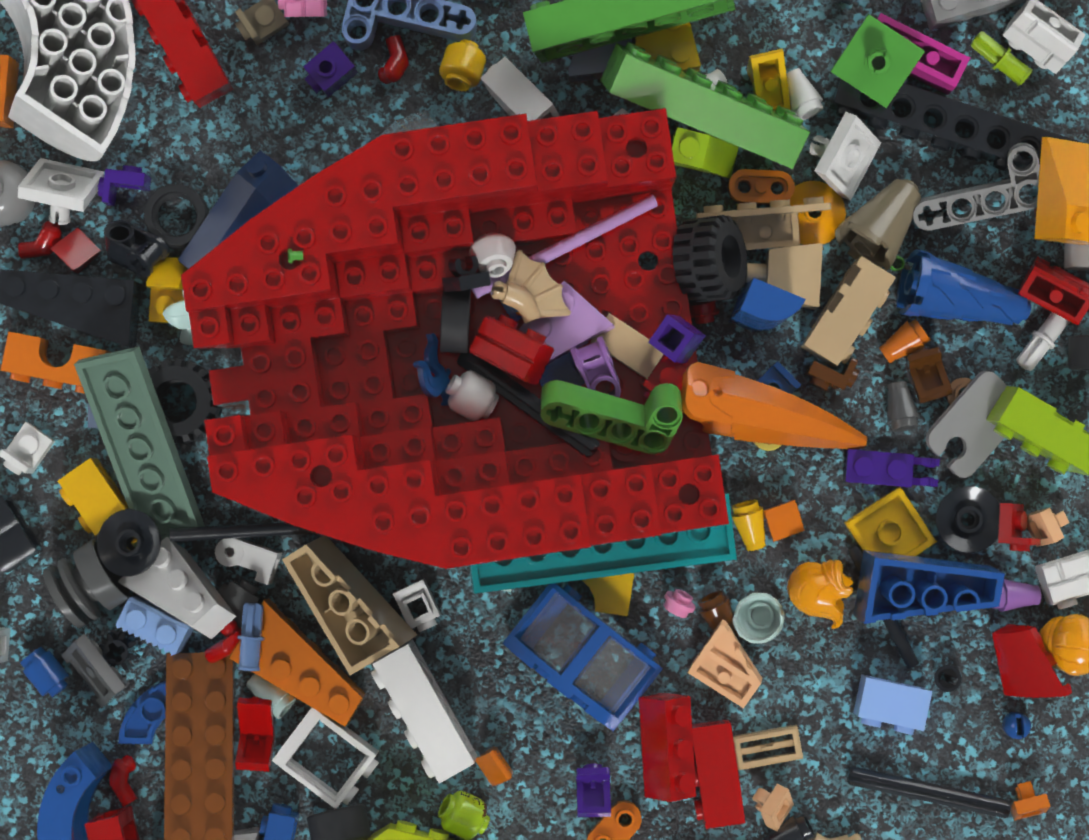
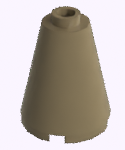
(881, 224)

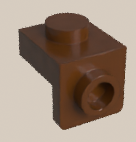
(928, 374)
(826, 377)

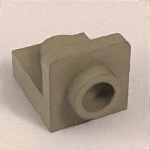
(261, 21)

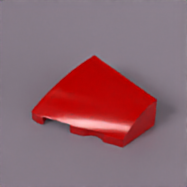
(1026, 664)

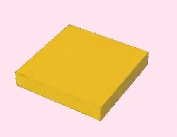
(891, 526)

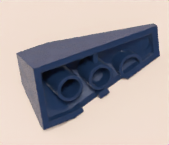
(247, 194)

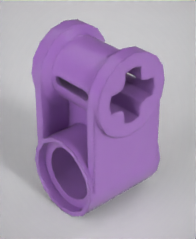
(596, 365)

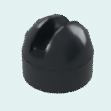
(950, 671)

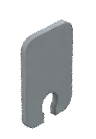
(968, 421)

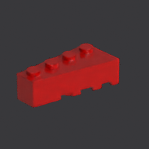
(185, 49)

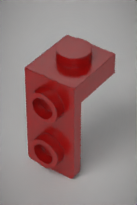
(256, 734)

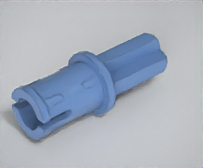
(251, 637)

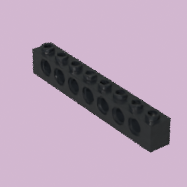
(949, 113)

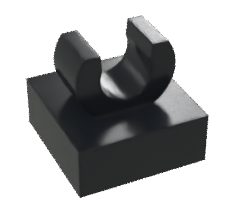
(466, 278)

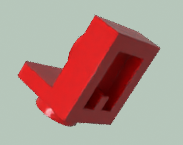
(665, 372)
(1011, 527)

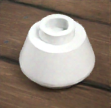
(494, 253)

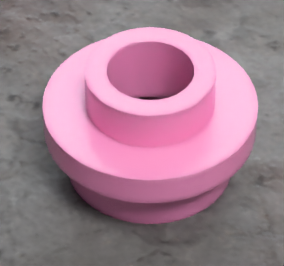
(679, 603)

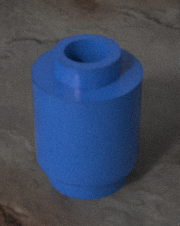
(45, 672)

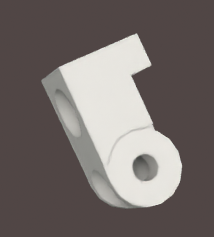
(249, 555)

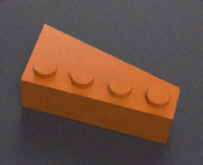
(302, 668)

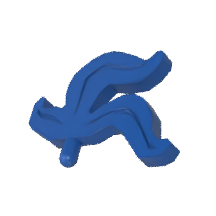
(432, 385)

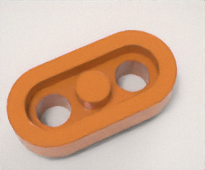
(760, 186)
(610, 827)

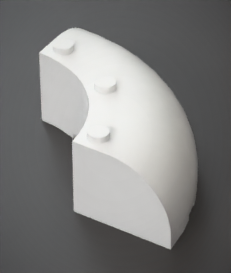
(74, 71)

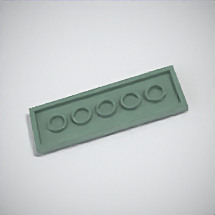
(138, 438)

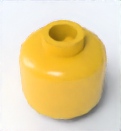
(462, 65)

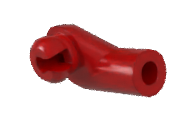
(47, 238)

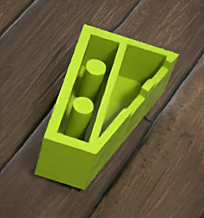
(1041, 430)

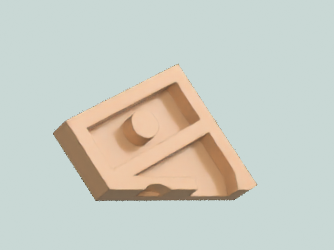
(726, 666)

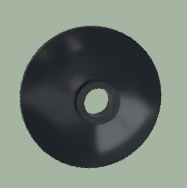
(985, 519)
(115, 542)

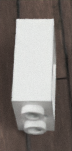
(304, 776)

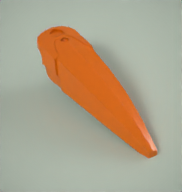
(760, 413)

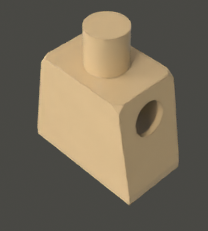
(793, 270)

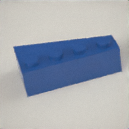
(912, 586)

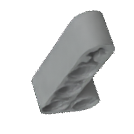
(977, 194)

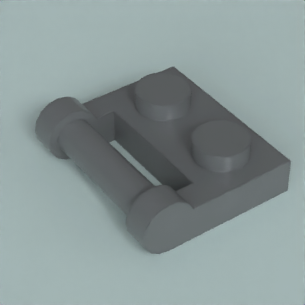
(100, 677)

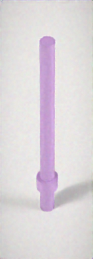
(581, 237)

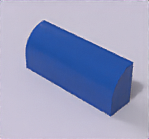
(764, 306)

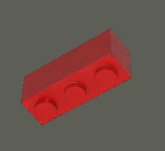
(667, 747)
(716, 775)

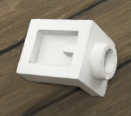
(26, 450)

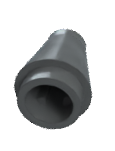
(901, 408)

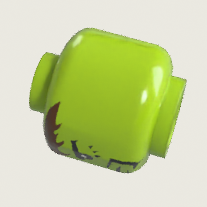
(463, 815)

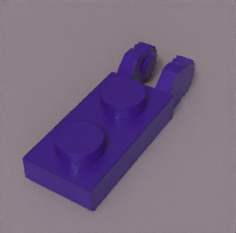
(886, 468)

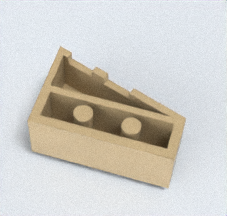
(848, 312)

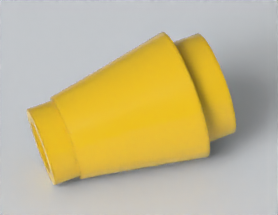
(750, 524)

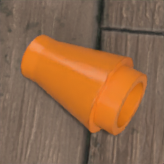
(905, 341)

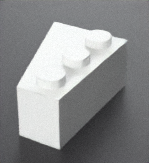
(182, 590)

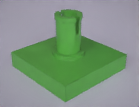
(877, 61)

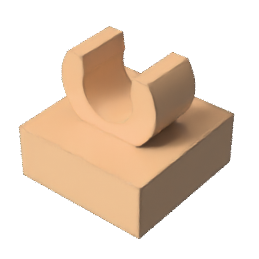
(1046, 525)
(773, 805)

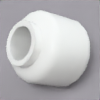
(472, 395)

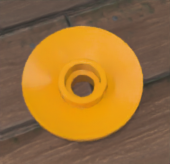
(823, 227)

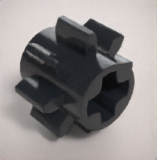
(125, 656)

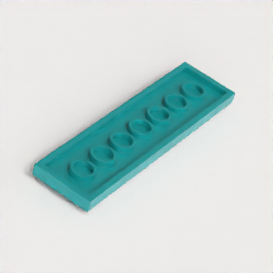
(610, 559)

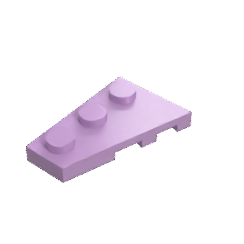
(572, 330)

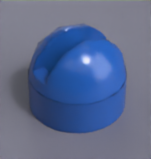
(1010, 725)

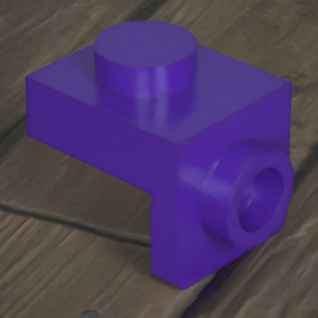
(129, 178)
(593, 791)

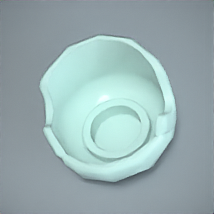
(758, 618)

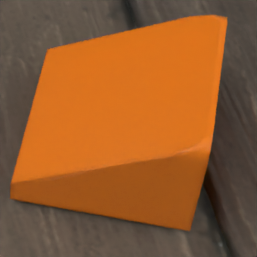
(783, 520)
(494, 766)

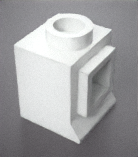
(411, 593)

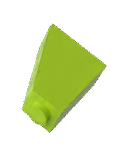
(703, 153)

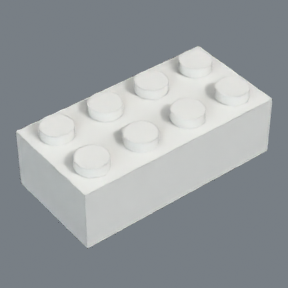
(425, 712)

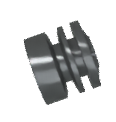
(81, 587)

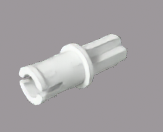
(1042, 341)

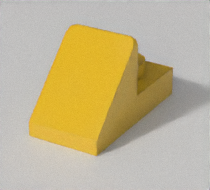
(769, 78)
(164, 287)

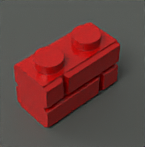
(1056, 290)
(512, 349)

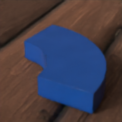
(144, 716)

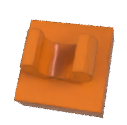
(1028, 803)

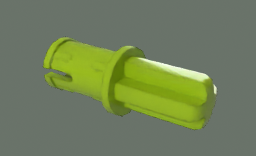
(1001, 58)

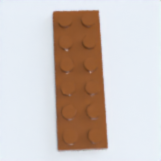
(199, 748)

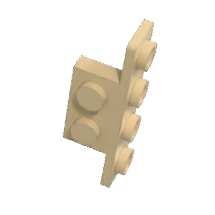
(768, 226)

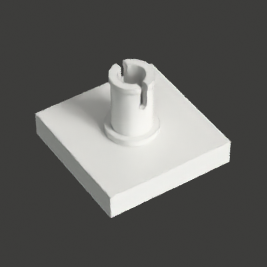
(845, 155)
(61, 187)

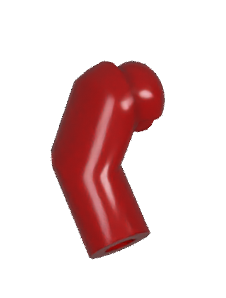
(397, 62)
(225, 646)
(119, 779)

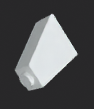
(516, 92)

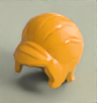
(819, 590)
(1068, 643)

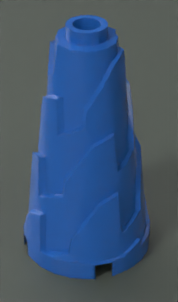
(954, 292)

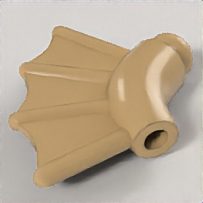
(530, 290)

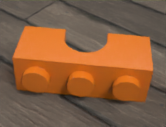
(27, 358)

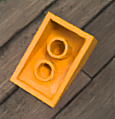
(1063, 192)

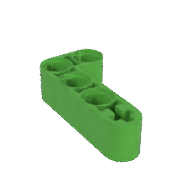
(614, 419)

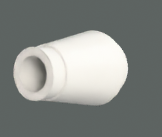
(803, 96)

